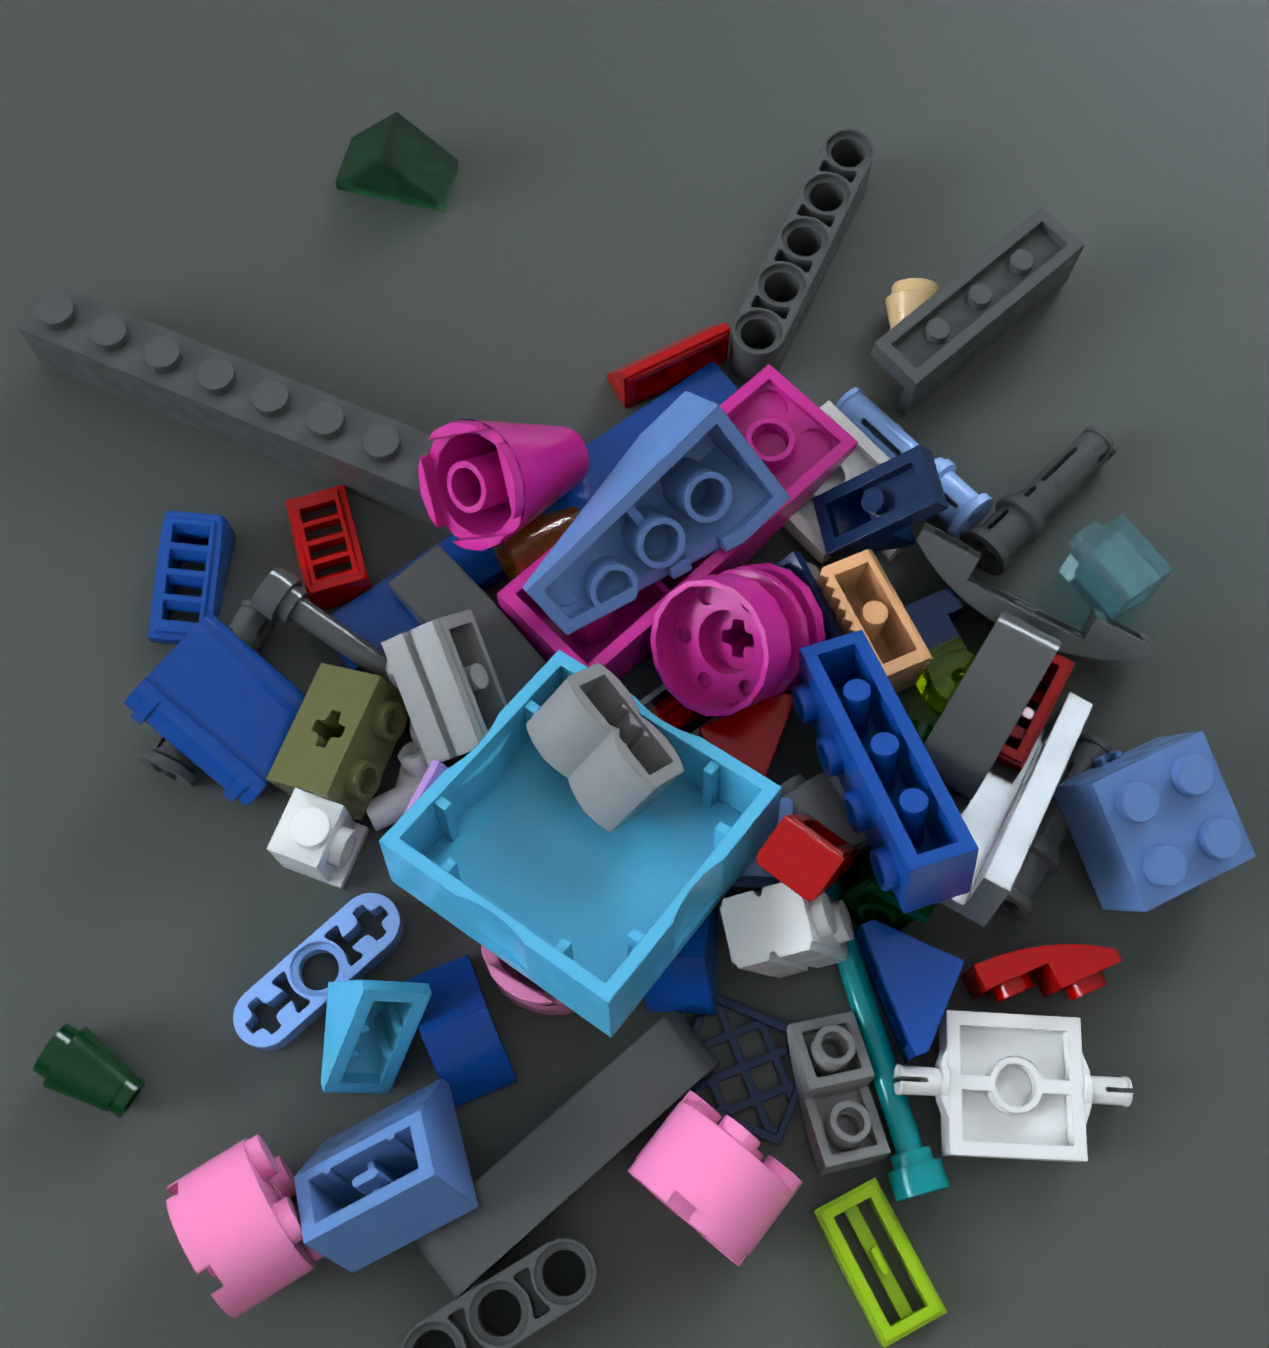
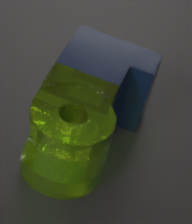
(934, 621)

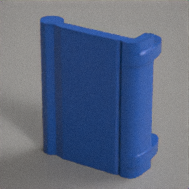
(219, 707)

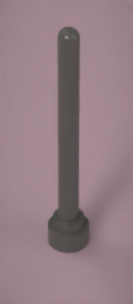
(284, 599)

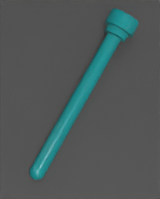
(913, 1165)

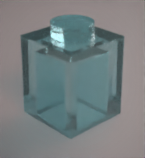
(1114, 566)

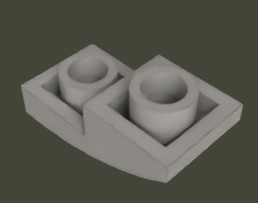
(834, 1093)

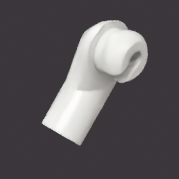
(390, 805)

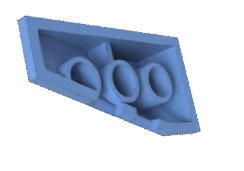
(666, 504)

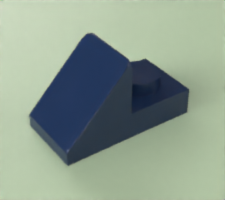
(881, 505)

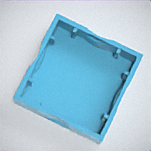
(554, 892)

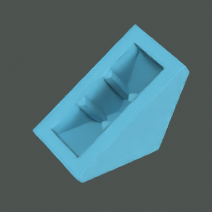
(369, 1033)

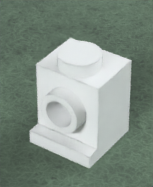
(317, 838)

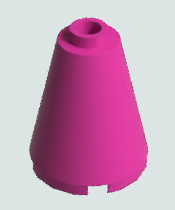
(495, 474)

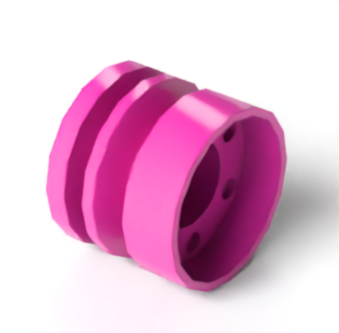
(734, 637)

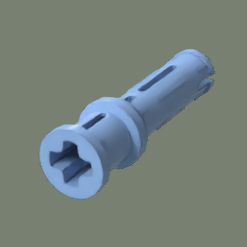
(966, 506)

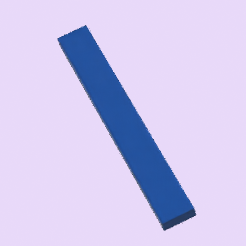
(379, 612)

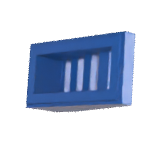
(176, 531)

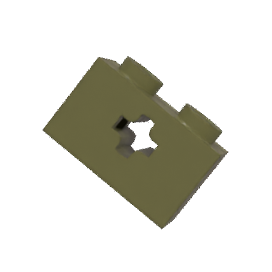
(341, 738)

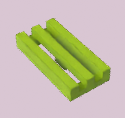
(908, 1320)

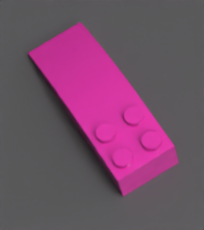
(801, 452)

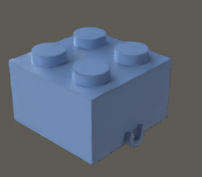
(1153, 822)

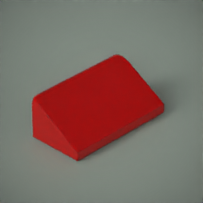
(669, 365)

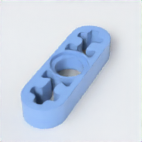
(267, 989)

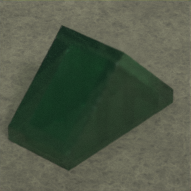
(398, 165)

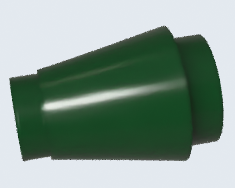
(87, 1071)

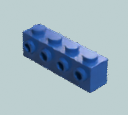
(886, 773)

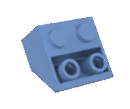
(386, 1180)

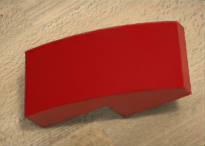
(1054, 968)

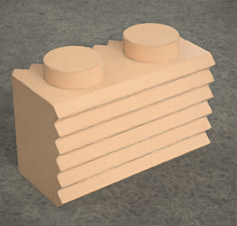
(867, 602)

